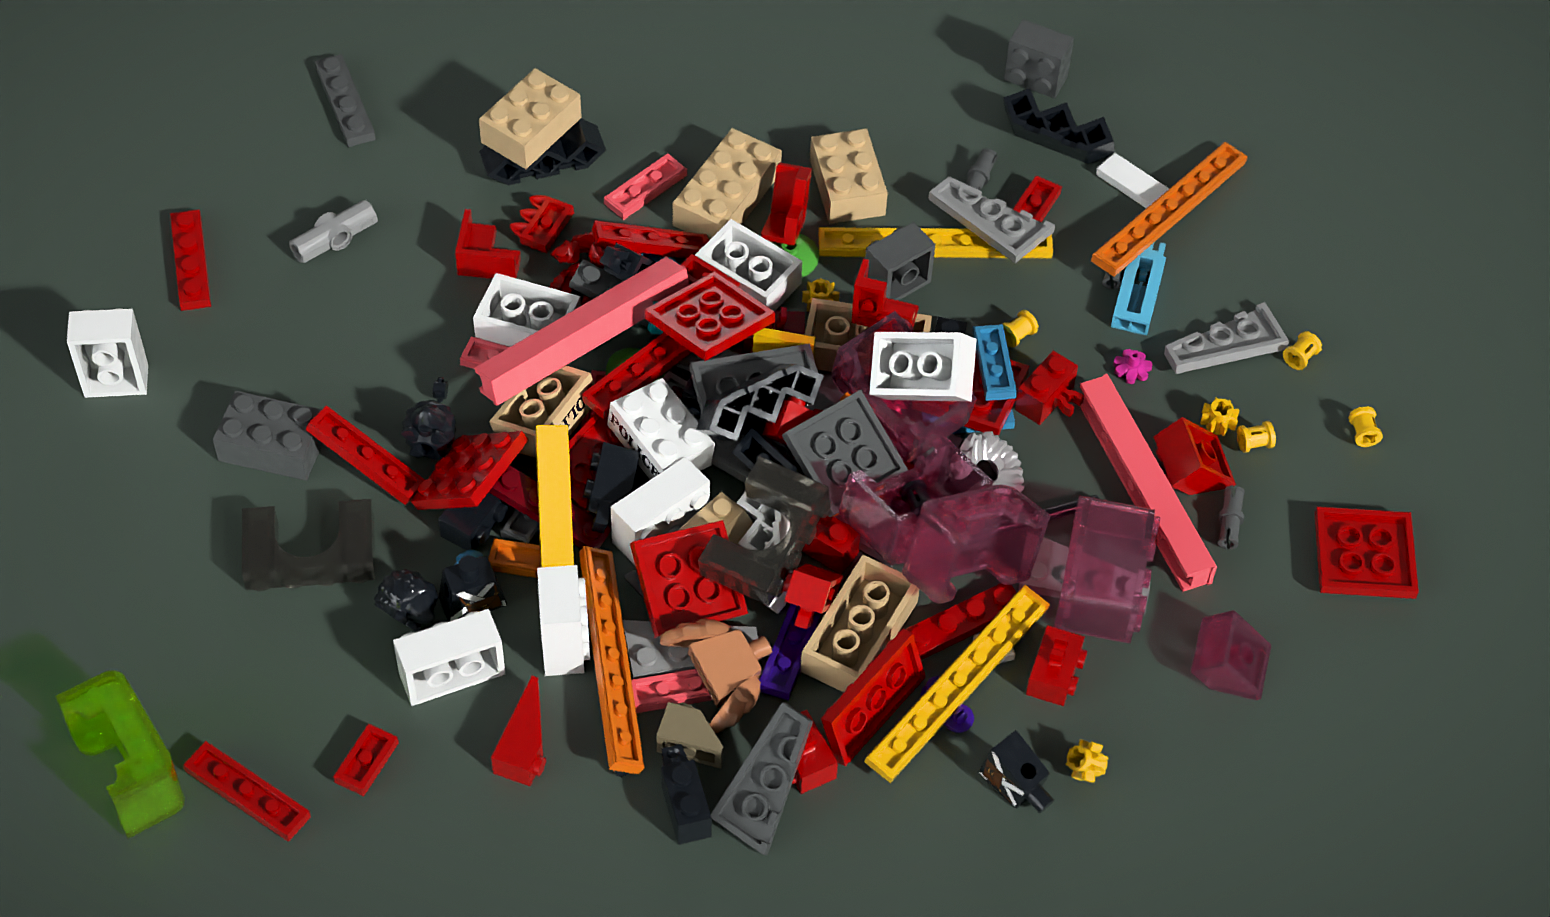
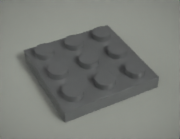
(842, 442)

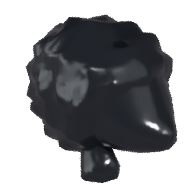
(429, 429)
(407, 598)

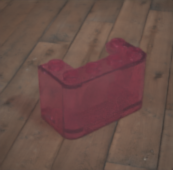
(908, 423)
(882, 515)
(973, 532)
(1107, 569)

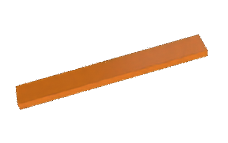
(1168, 209)
(611, 661)

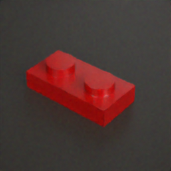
(1039, 198)
(366, 760)

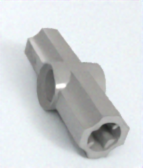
(333, 231)

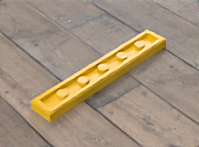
(554, 495)

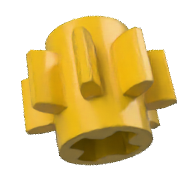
(819, 289)
(1219, 416)
(1087, 761)

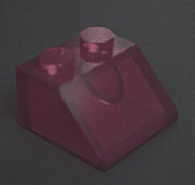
(1231, 656)

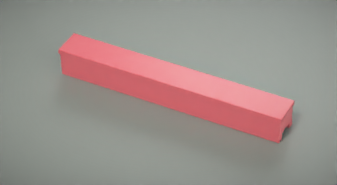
(579, 331)
(1146, 483)

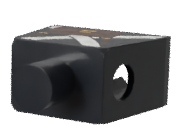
(470, 588)
(1017, 773)

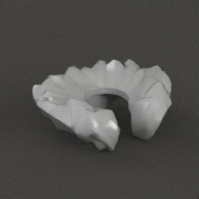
(999, 455)

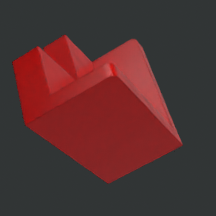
(788, 204)
(476, 253)
(871, 302)

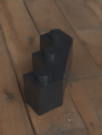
(1057, 129)
(575, 148)
(758, 400)

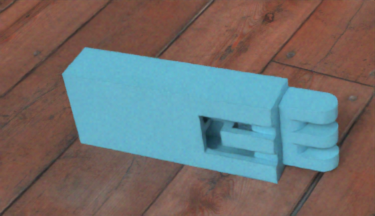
(1135, 301)

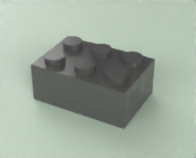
(267, 435)

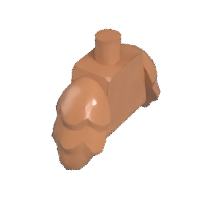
(725, 665)

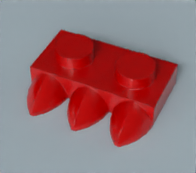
(542, 223)

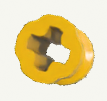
(1020, 327)
(1302, 350)
(1365, 426)
(1256, 436)

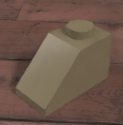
(689, 727)

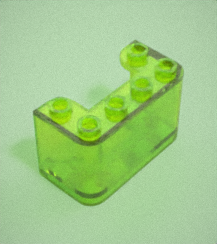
(107, 715)

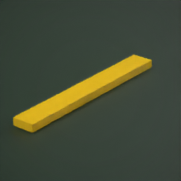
(948, 241)
(956, 684)

